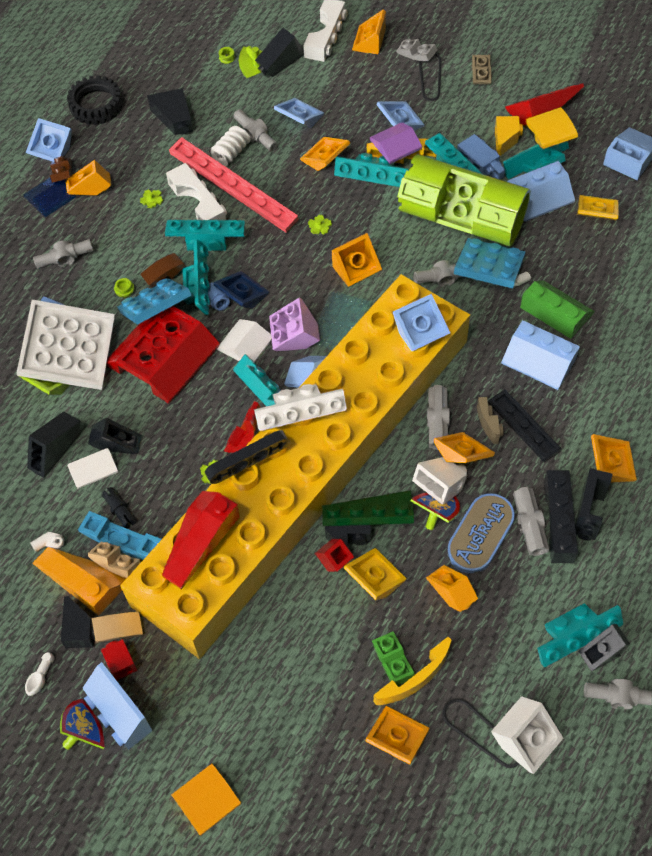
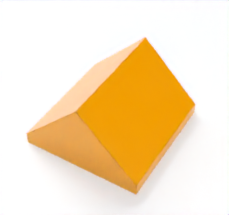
(371, 34)
(355, 260)

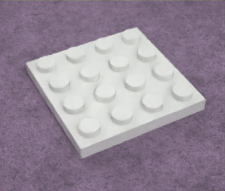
(66, 345)

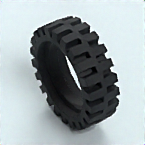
(98, 114)

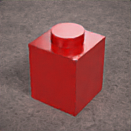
(334, 555)
(118, 659)

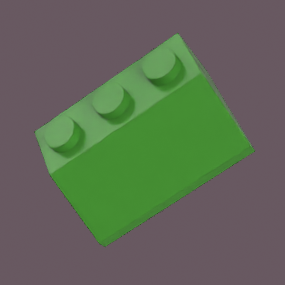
(555, 308)

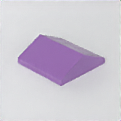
(396, 142)

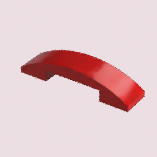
(243, 435)

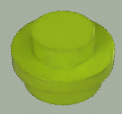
(124, 287)

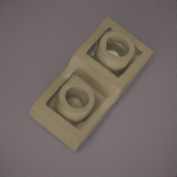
(481, 69)
(489, 423)

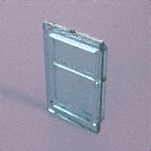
(339, 317)

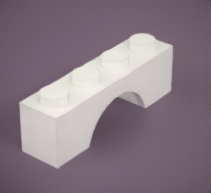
(319, 44)
(186, 183)

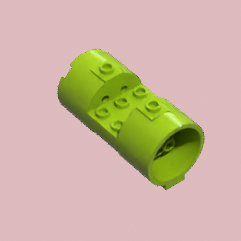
(463, 199)

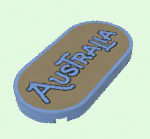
(480, 533)

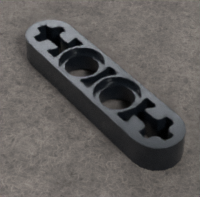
(247, 457)

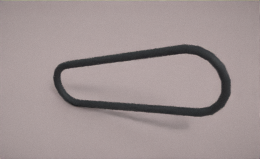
(439, 80)
(470, 739)

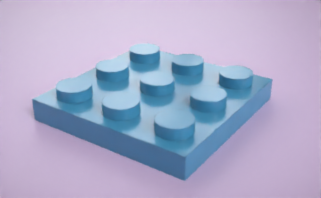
(489, 262)
(153, 300)

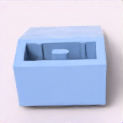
(629, 153)

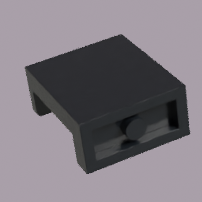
(595, 487)

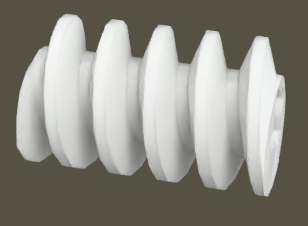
(230, 145)

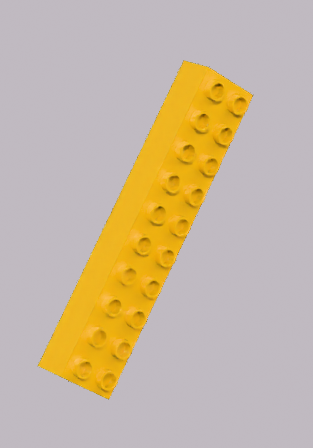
(287, 490)

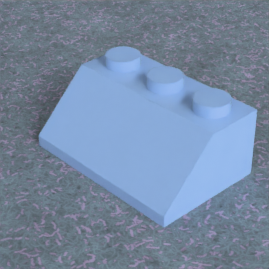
(548, 187)
(540, 355)
(115, 708)

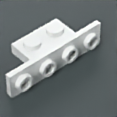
(299, 405)

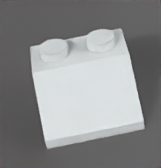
(527, 734)

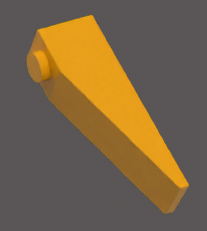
(81, 578)

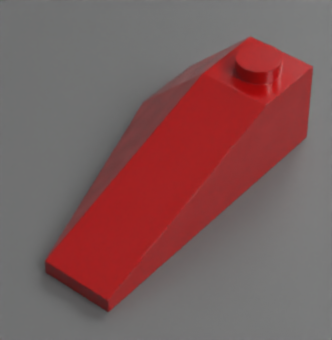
(543, 103)
(201, 531)

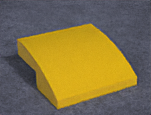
(552, 128)

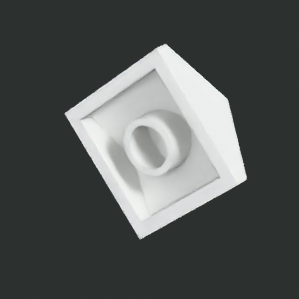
(245, 338)

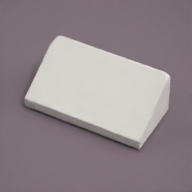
(92, 468)

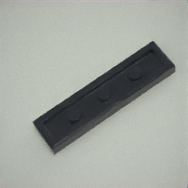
(524, 426)

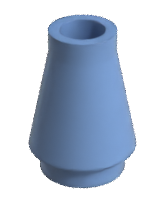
(217, 298)

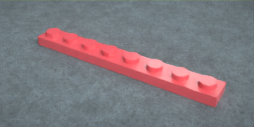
(234, 185)

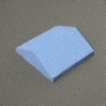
(300, 111)
(400, 112)
(49, 140)
(420, 322)
(301, 370)

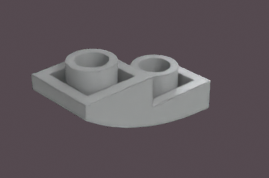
(416, 51)

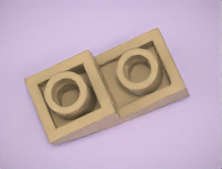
(111, 559)
(117, 626)

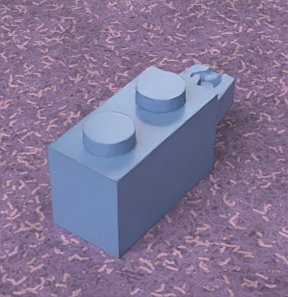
(482, 156)

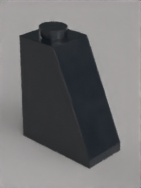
(279, 53)
(171, 110)
(51, 443)

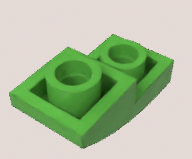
(393, 658)

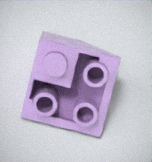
(293, 327)

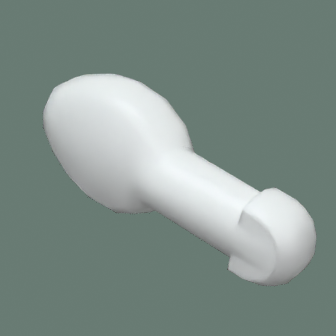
(37, 679)

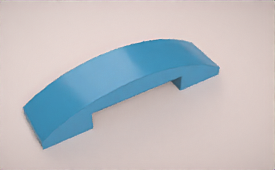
(130, 542)

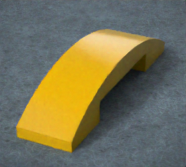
(392, 693)

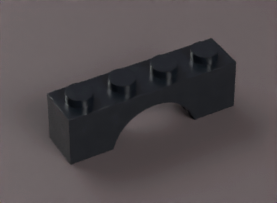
(562, 522)

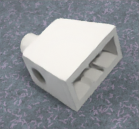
(440, 478)

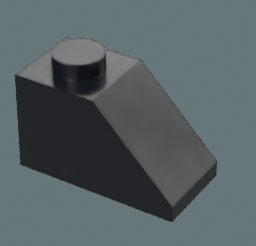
(114, 437)
(76, 626)

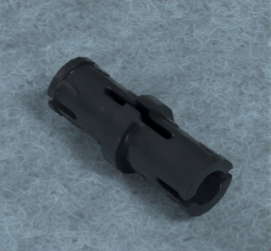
(118, 507)

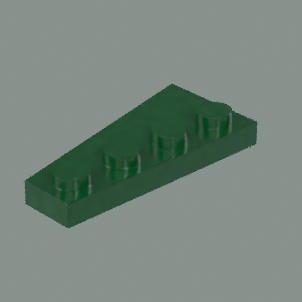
(375, 510)

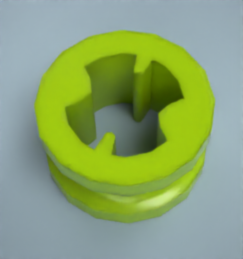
(222, 55)

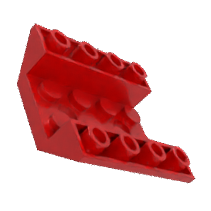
(174, 354)

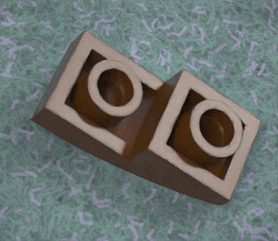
(61, 168)
(166, 266)

